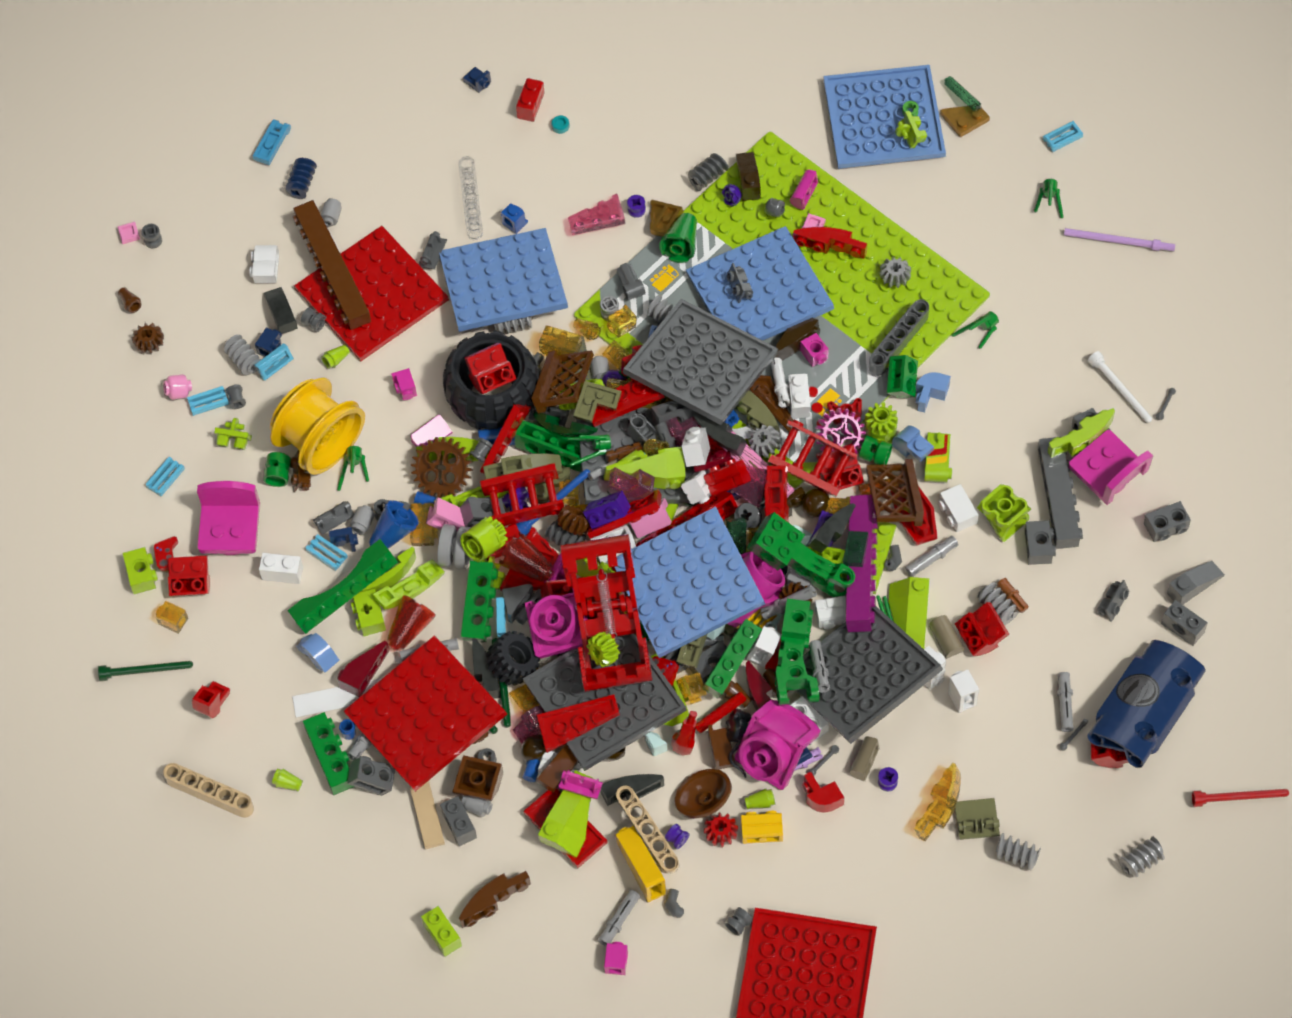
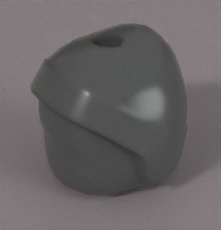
(774, 207)

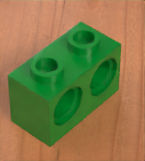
(902, 376)

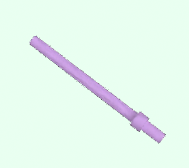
(1155, 244)

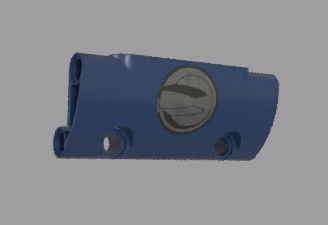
(1147, 702)

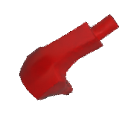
(684, 741)

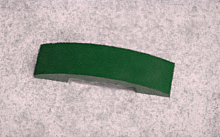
(551, 423)

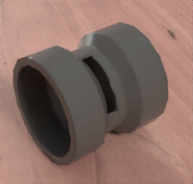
(151, 235)
(313, 319)
(738, 921)

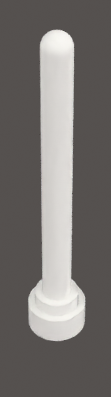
(1097, 360)

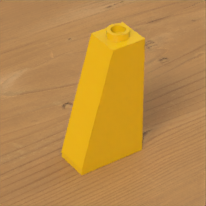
(641, 863)

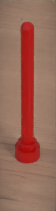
(1200, 798)

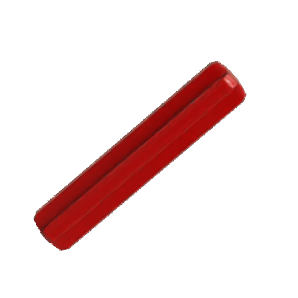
(720, 712)

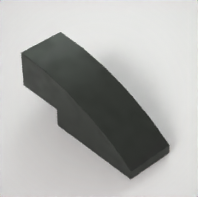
(281, 310)
(722, 434)
(831, 529)
(481, 670)
(641, 784)

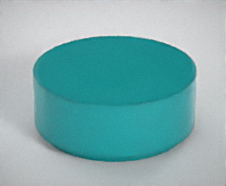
(560, 124)

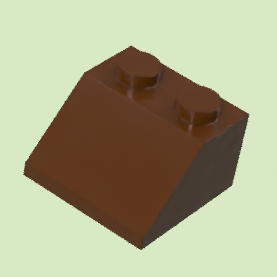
(478, 778)

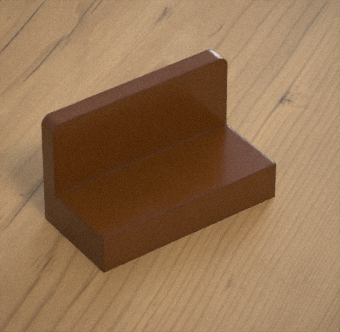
(720, 747)

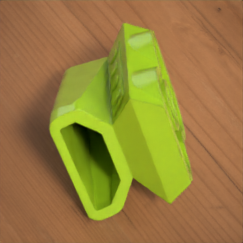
(1005, 511)

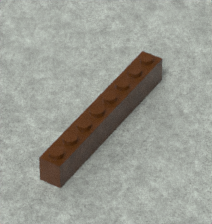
(331, 265)

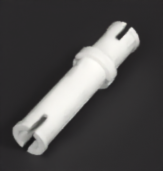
(781, 388)

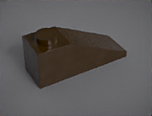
(748, 176)
(791, 339)

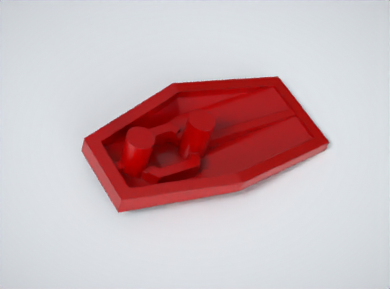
(928, 530)

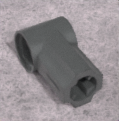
(631, 284)

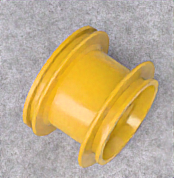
(316, 425)

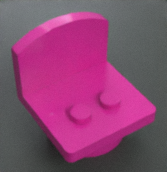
(1108, 465)
(228, 517)
(766, 579)
(554, 625)
(775, 743)

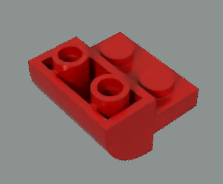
(489, 368)
(851, 474)
(188, 575)
(982, 630)

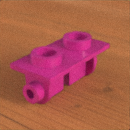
(580, 785)

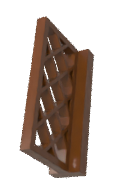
(549, 378)
(909, 492)

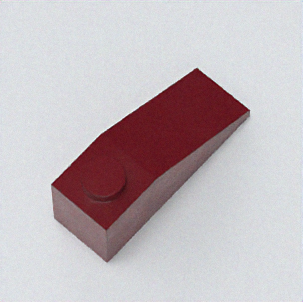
(362, 669)

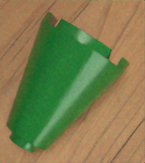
(680, 239)

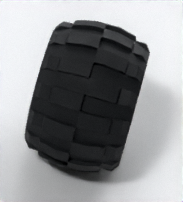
(489, 410)

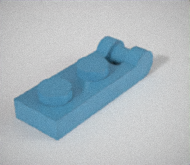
(271, 142)

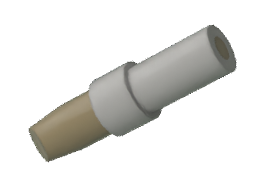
(600, 471)

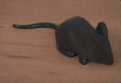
(737, 727)

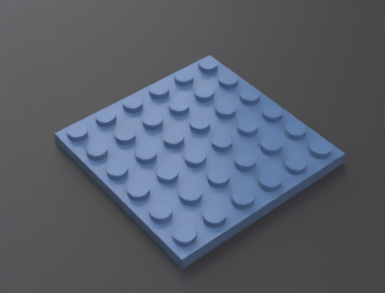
(869, 107)
(502, 279)
(780, 281)
(690, 582)

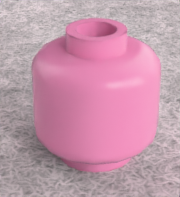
(177, 386)

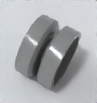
(450, 547)

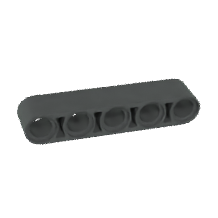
(903, 330)

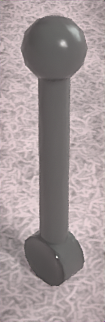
(1160, 416)
(1063, 746)
(834, 750)

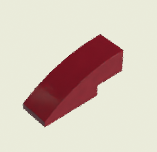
(757, 686)

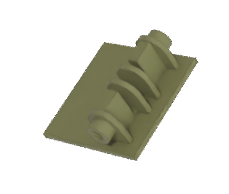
(977, 819)

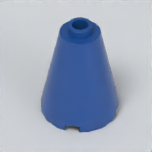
(394, 524)

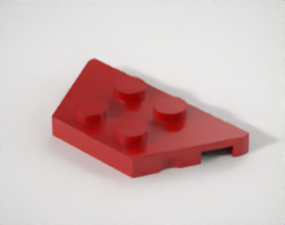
(516, 579)

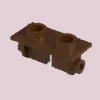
(299, 478)

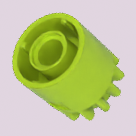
(881, 423)
(483, 539)

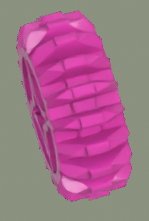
(843, 425)

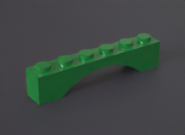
(315, 609)

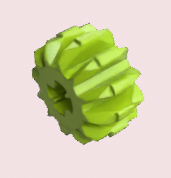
(603, 649)

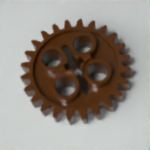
(424, 466)

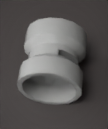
(608, 306)

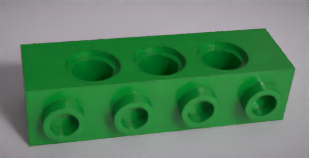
(543, 441)
(478, 571)
(731, 658)
(315, 728)

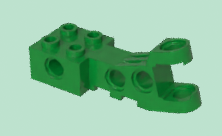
(781, 545)
(794, 639)

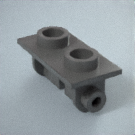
(431, 253)
(737, 280)
(553, 411)
(334, 517)
(1118, 593)

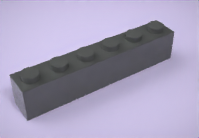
(1060, 497)

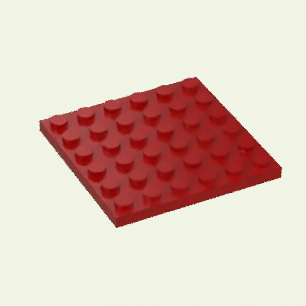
(390, 285)
(425, 713)
(805, 967)

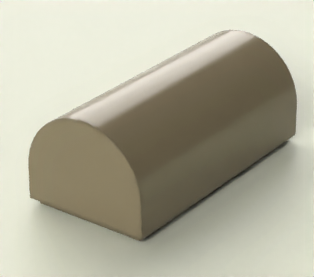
(946, 636)
(865, 758)

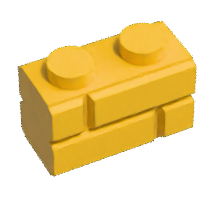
(762, 827)

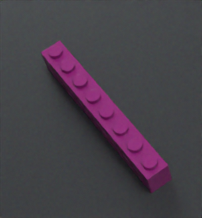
(860, 594)

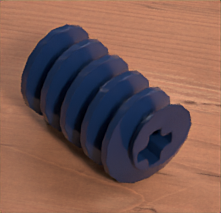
(300, 177)

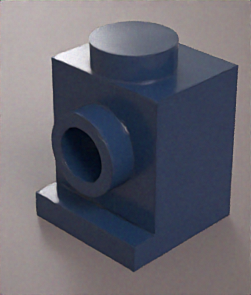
(268, 342)

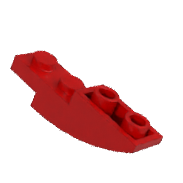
(823, 238)
(776, 492)

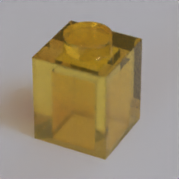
(171, 617)

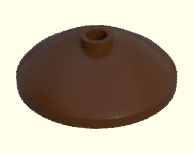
(703, 793)

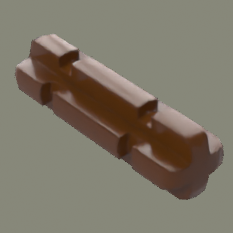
(622, 452)

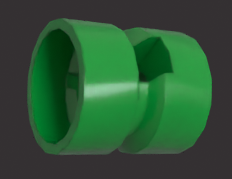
(882, 452)
(277, 469)

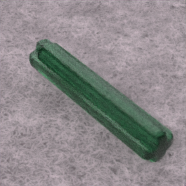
(962, 93)

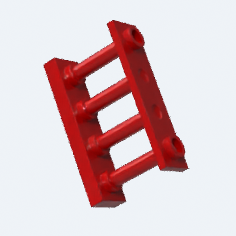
(813, 477)
(528, 479)

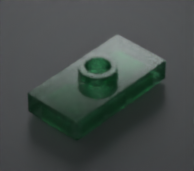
(737, 530)
(855, 548)

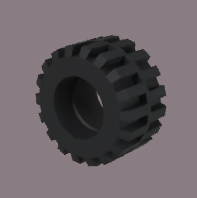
(504, 666)

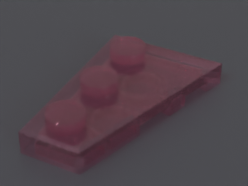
(602, 216)
(753, 490)

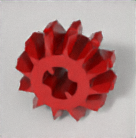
(713, 833)

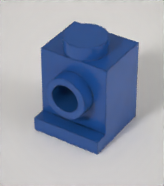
(516, 216)

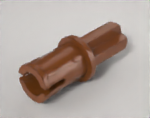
(1012, 594)

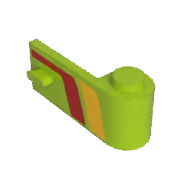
(937, 461)

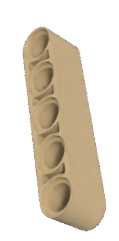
(202, 783)
(643, 820)

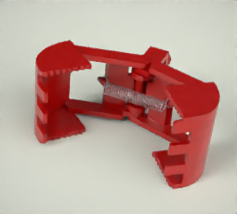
(605, 595)

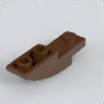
(485, 900)

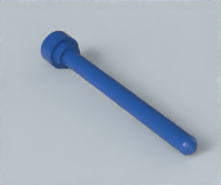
(524, 527)

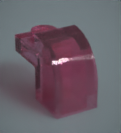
(679, 430)
(634, 486)
(529, 725)

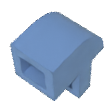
(931, 385)
(911, 442)
(318, 651)

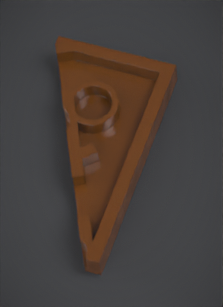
(764, 390)

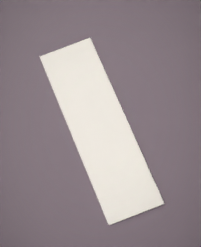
(325, 700)

